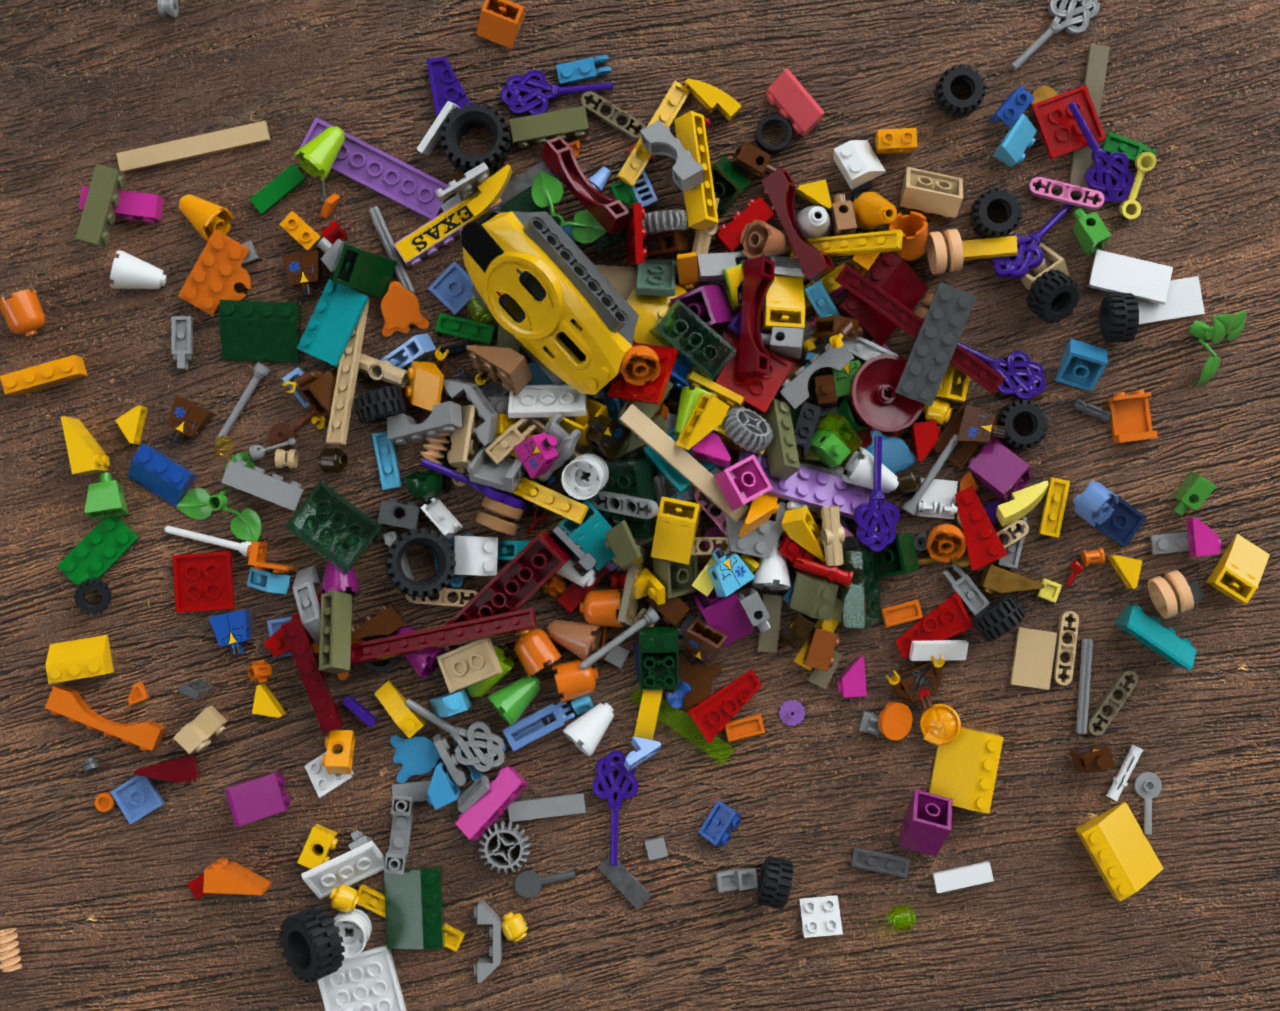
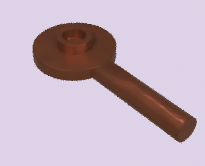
(283, 432)

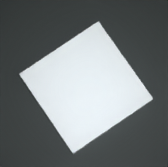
(364, 984)

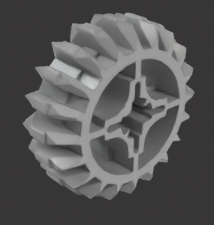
(664, 221)
(747, 429)
(509, 861)

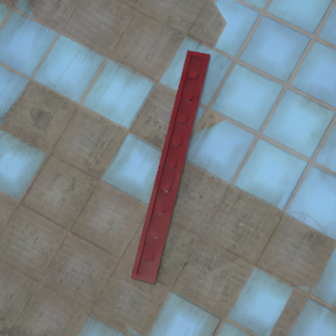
(912, 323)
(443, 636)

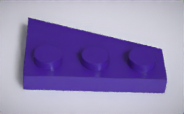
(445, 84)

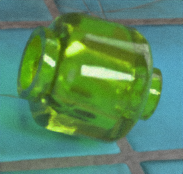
(478, 311)
(902, 918)

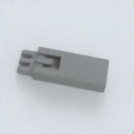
(712, 264)

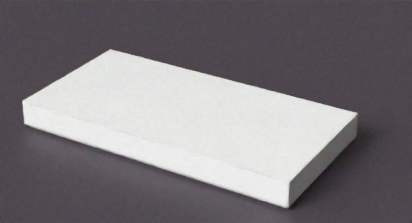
(1130, 275)
(1182, 301)
(546, 401)
(345, 869)

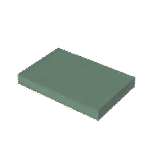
(656, 277)

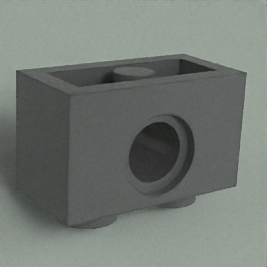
(388, 514)

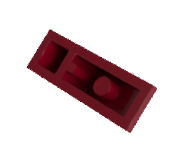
(174, 770)

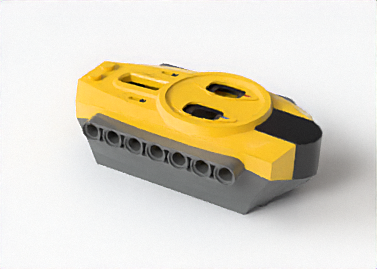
(549, 297)

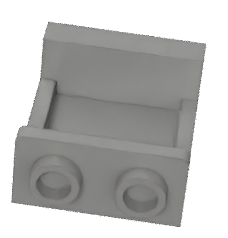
(502, 476)

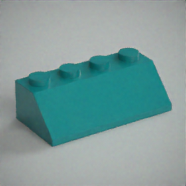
(333, 322)
(1156, 637)

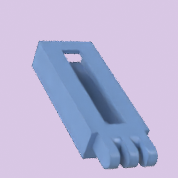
(532, 726)

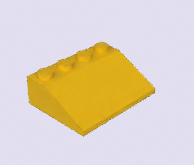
(967, 769)
(1120, 851)

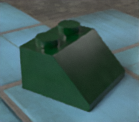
(728, 183)
(898, 556)

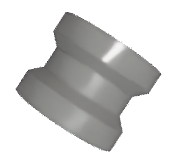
(168, 7)

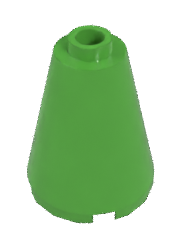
(514, 698)

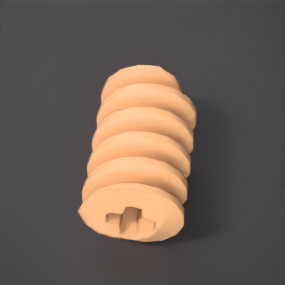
(435, 447)
(8, 952)

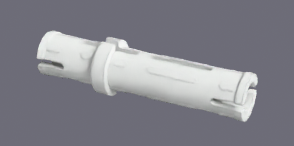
(1124, 773)

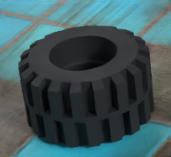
(966, 77)
(1009, 206)
(1053, 296)
(1119, 317)
(379, 404)
(1036, 418)
(998, 618)
(775, 882)

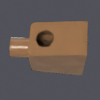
(842, 216)

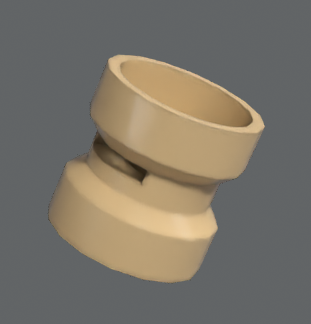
(286, 458)

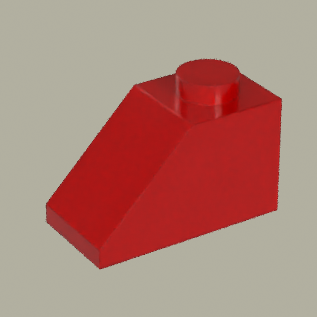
(924, 437)

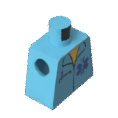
(728, 573)

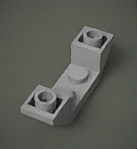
(486, 431)
(307, 600)
(400, 834)
(487, 915)

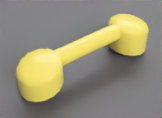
(1131, 208)

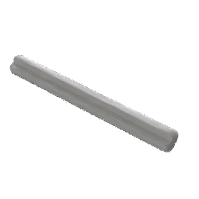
(390, 248)
(1084, 686)

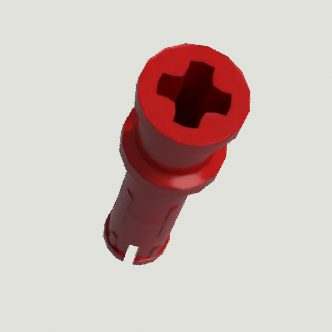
(832, 573)

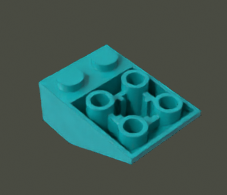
(590, 535)

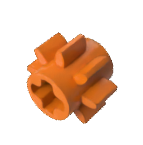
(554, 585)
(259, 671)

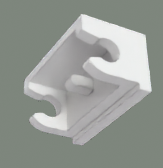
(787, 266)
(442, 518)

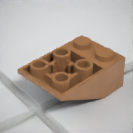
(501, 366)

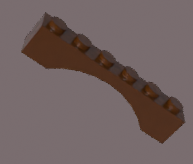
(384, 623)

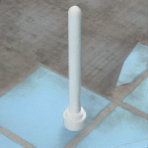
(241, 547)

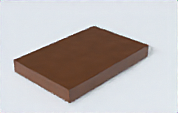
(962, 452)

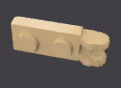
(504, 444)

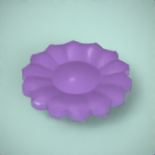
(792, 712)

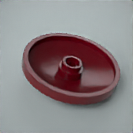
(874, 395)

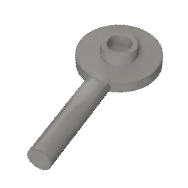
(1148, 787)

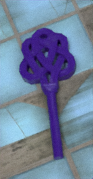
(518, 104)
(1102, 172)
(1028, 247)
(1031, 376)
(497, 494)
(876, 516)
(614, 806)

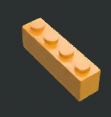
(43, 375)

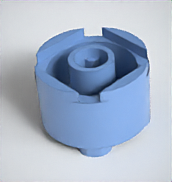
(1095, 503)

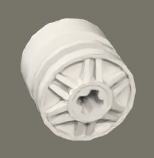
(583, 486)
(354, 940)

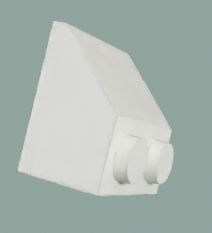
(857, 162)
(476, 555)

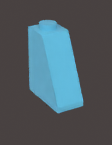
(451, 704)

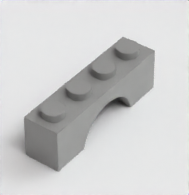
(660, 141)
(797, 389)
(443, 419)

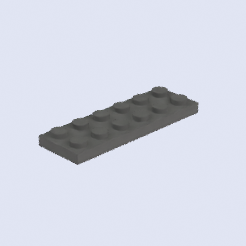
(935, 344)

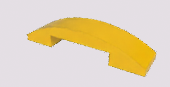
(648, 714)

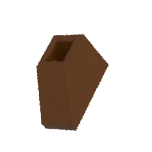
(672, 609)

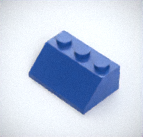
(160, 474)

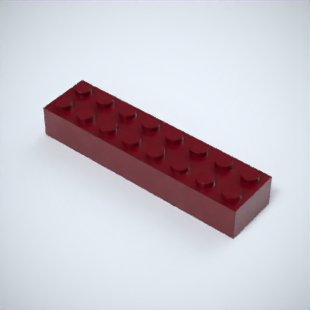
(515, 581)

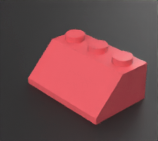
(794, 103)

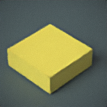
(1050, 591)

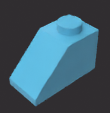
(268, 581)

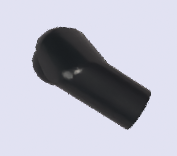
(860, 189)

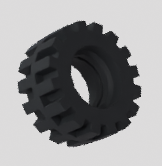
(87, 606)

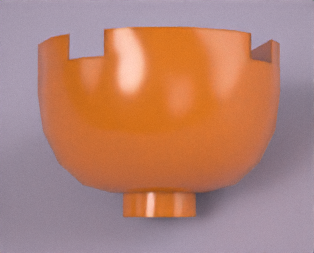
(642, 366)
(946, 543)

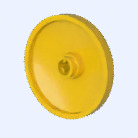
(650, 309)

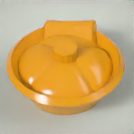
(940, 724)

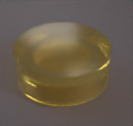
(224, 445)

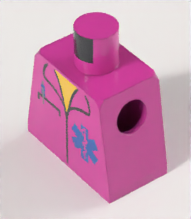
(537, 454)

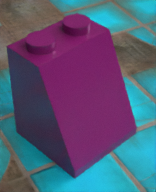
(708, 304)
(1000, 470)
(724, 615)
(258, 798)
(926, 823)

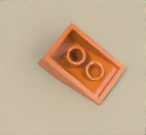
(232, 878)

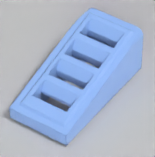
(649, 202)

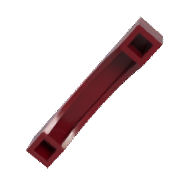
(781, 191)
(607, 211)
(753, 356)
(313, 680)

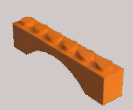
(70, 704)

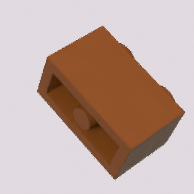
(820, 649)

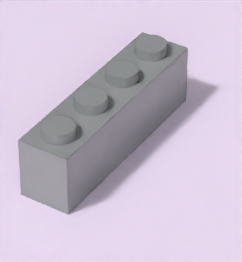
(263, 485)

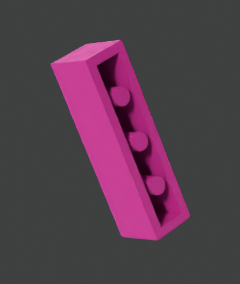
(133, 206)
(492, 804)

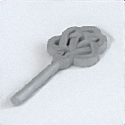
(1068, 23)
(457, 732)

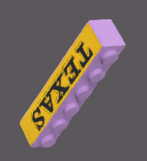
(437, 232)

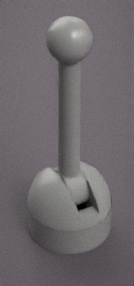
(258, 452)

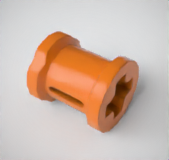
(1093, 557)

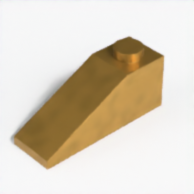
(1001, 581)

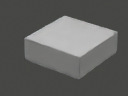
(617, 656)
(656, 848)

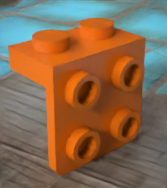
(257, 556)

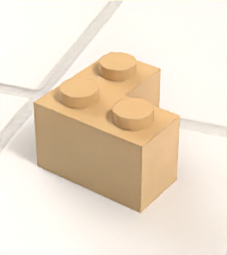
(197, 734)

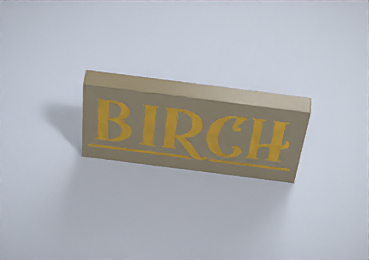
(629, 603)

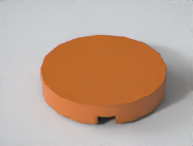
(895, 721)

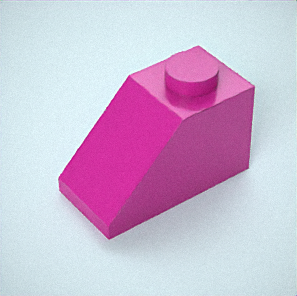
(712, 450)
(1201, 538)
(853, 679)

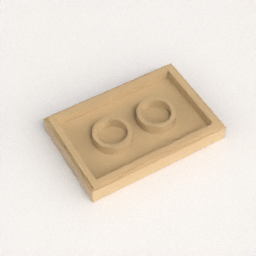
(1033, 658)
(469, 664)

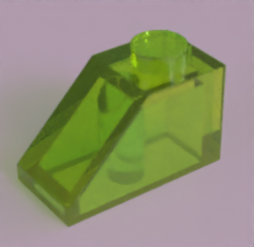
(842, 430)

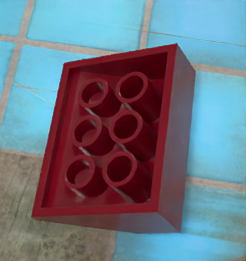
(898, 281)

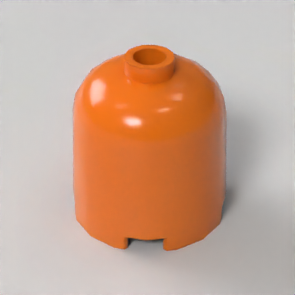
(914, 235)
(23, 312)
(602, 607)
(535, 650)
(573, 680)

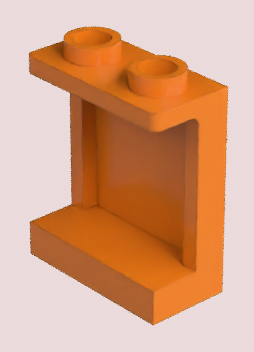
(1130, 417)

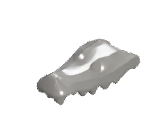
(565, 443)

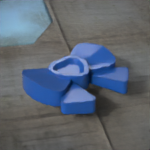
(675, 699)

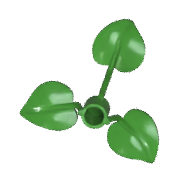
(549, 190)
(1223, 325)
(200, 505)

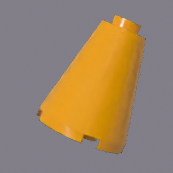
(873, 211)
(205, 215)

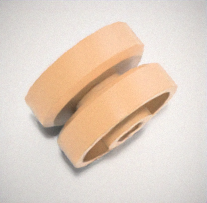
(945, 251)
(1170, 594)

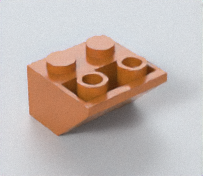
(500, 22)

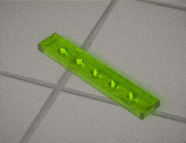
(686, 727)

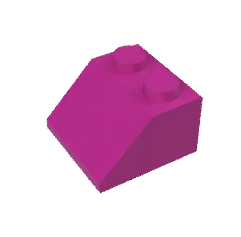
(743, 482)

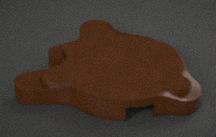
(699, 678)

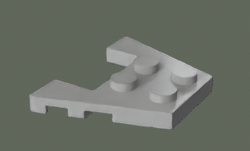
(464, 188)
(759, 541)

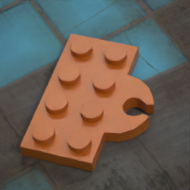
(216, 274)

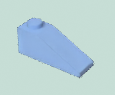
(412, 350)

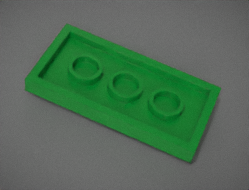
(98, 550)

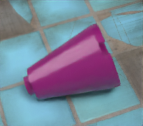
(338, 580)
(423, 661)

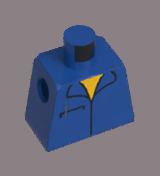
(232, 629)

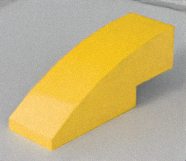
(713, 98)
(490, 192)

